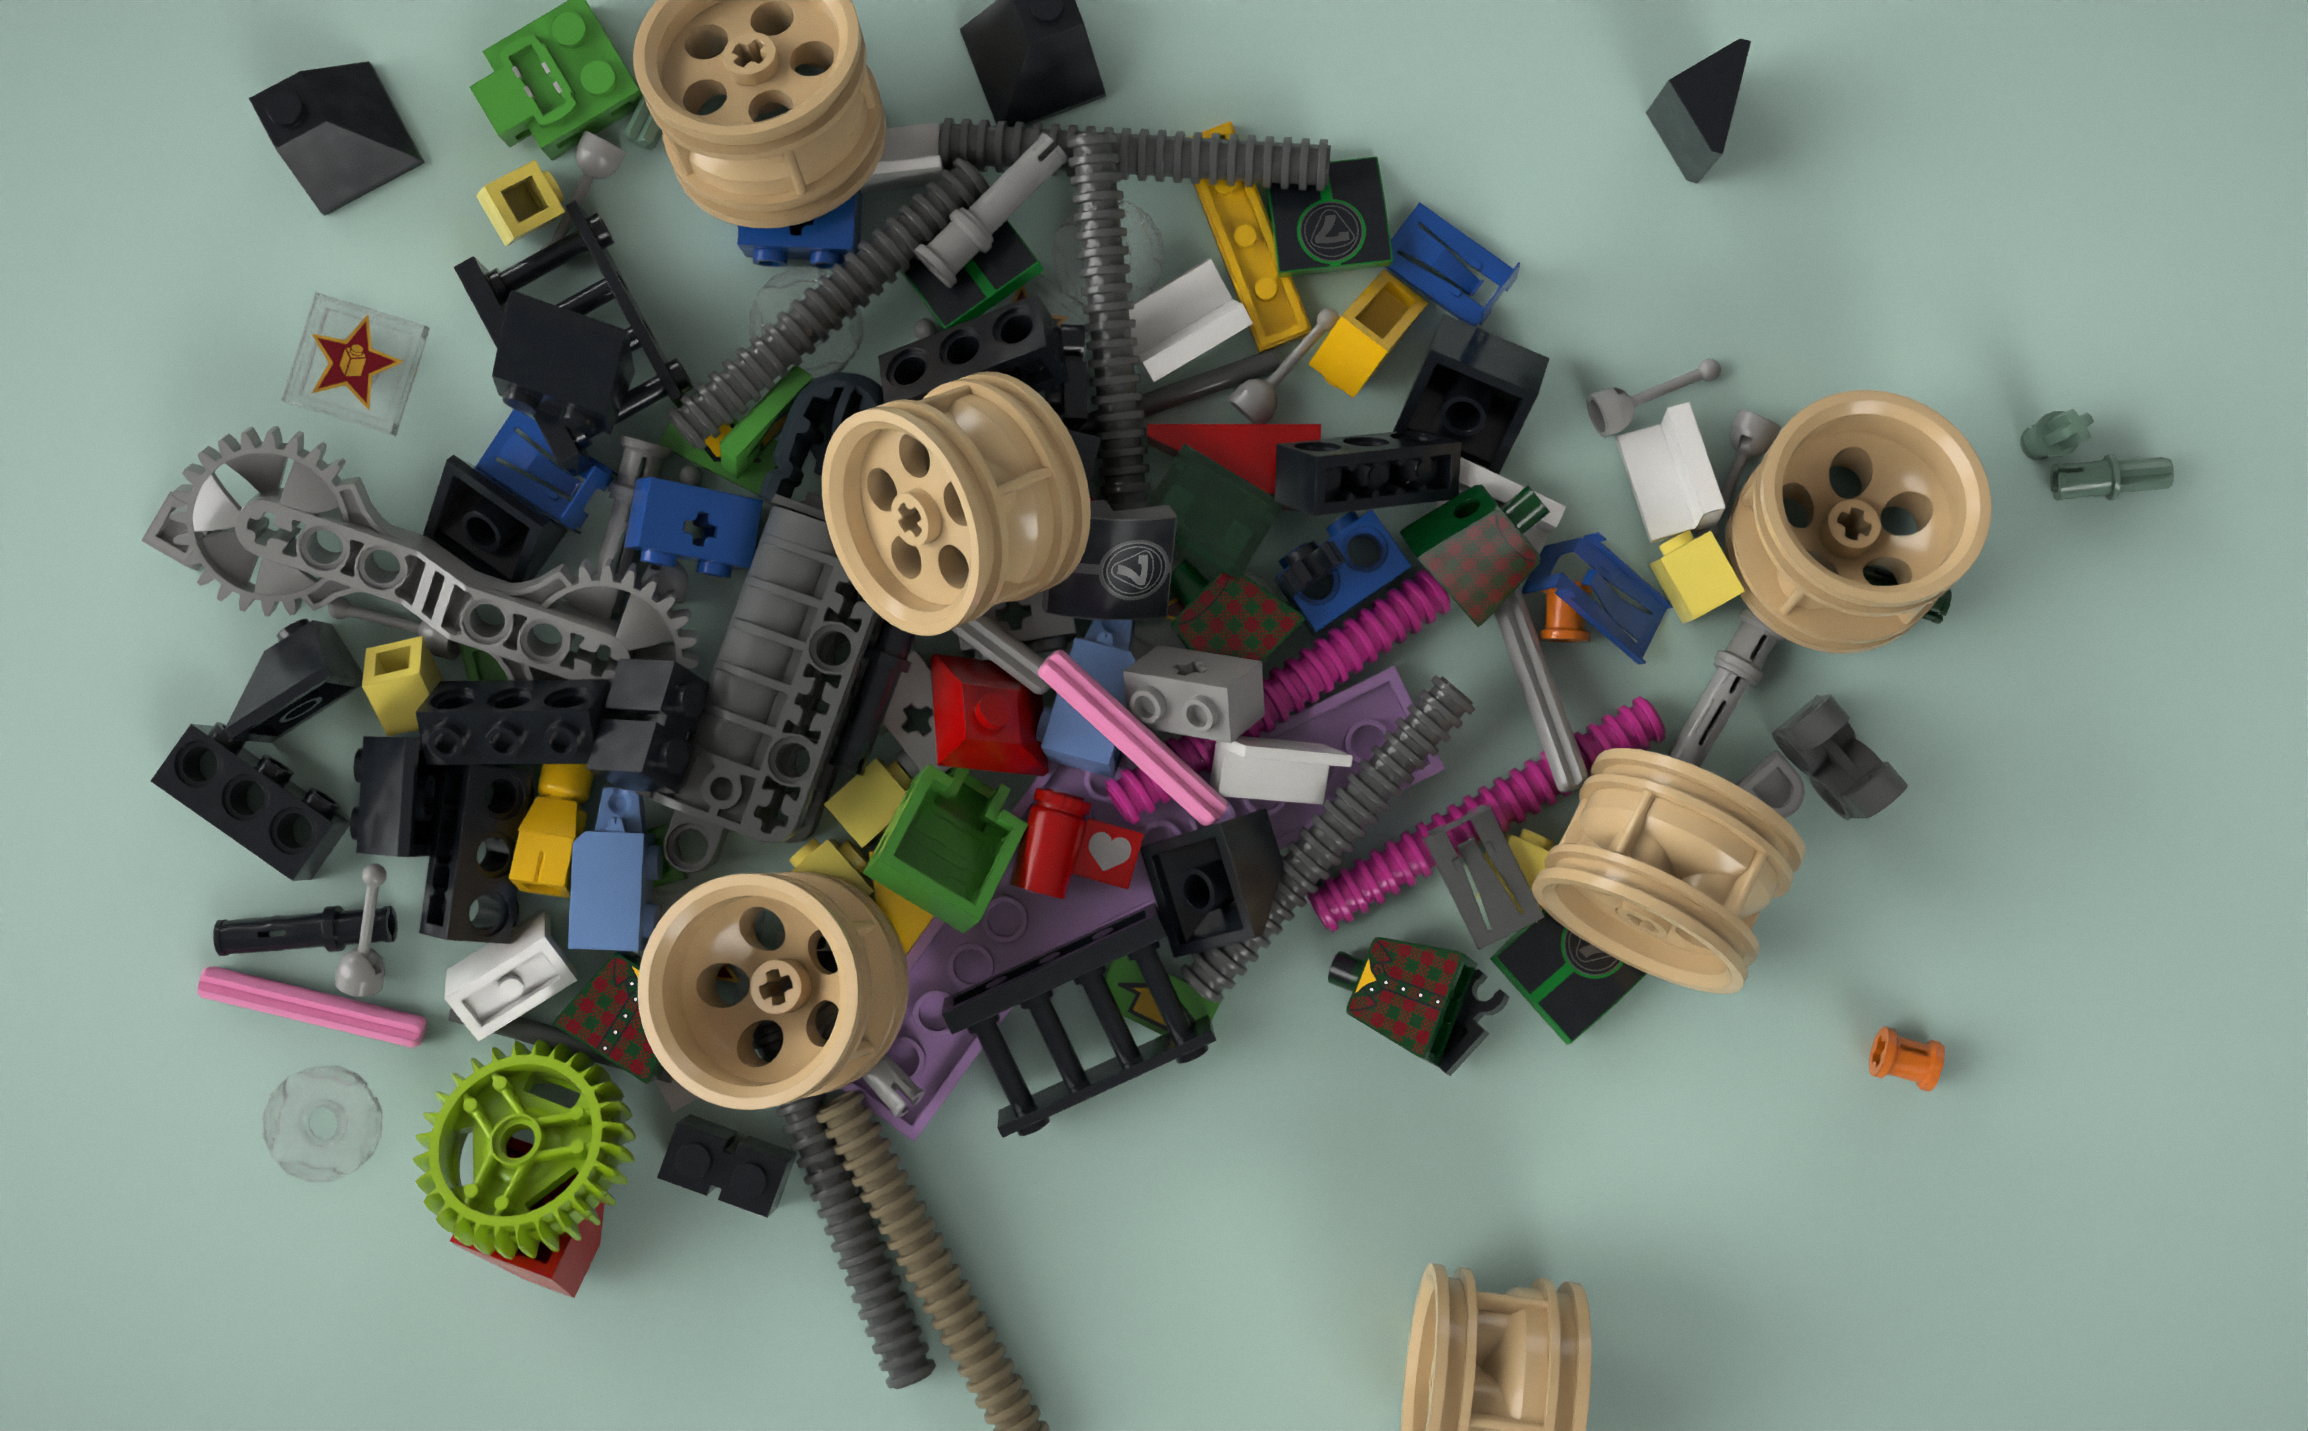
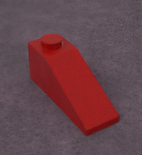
(1241, 448)

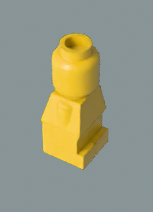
(548, 831)

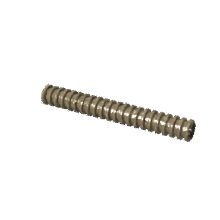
(929, 1265)

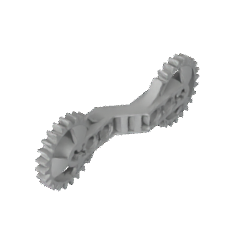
(429, 579)

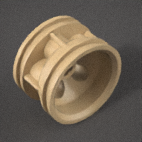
(748, 50)
(955, 501)
(1812, 577)
(1669, 869)
(711, 1043)
(1496, 1356)

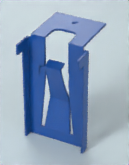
(1422, 246)
(520, 453)
(1617, 612)

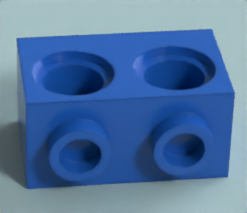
(1350, 582)

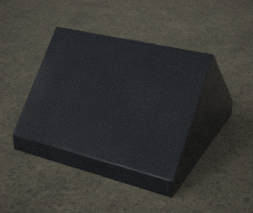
(1698, 107)
(489, 524)

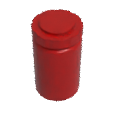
(1050, 843)

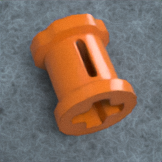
(1562, 621)
(1906, 1059)

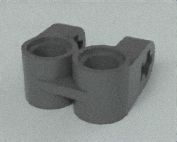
(1838, 765)

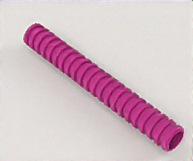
(1302, 680)
(1509, 802)

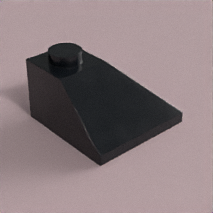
(1032, 59)
(337, 132)
(294, 682)
(1215, 882)

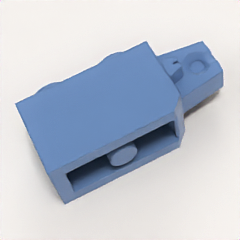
(1063, 731)
(615, 877)

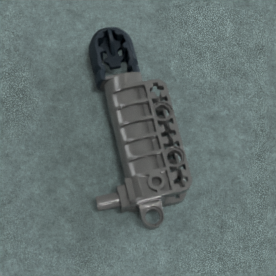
(779, 656)

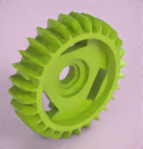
(567, 1141)

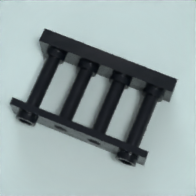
(490, 294)
(1084, 963)

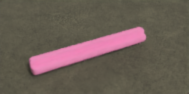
(1132, 738)
(312, 1006)

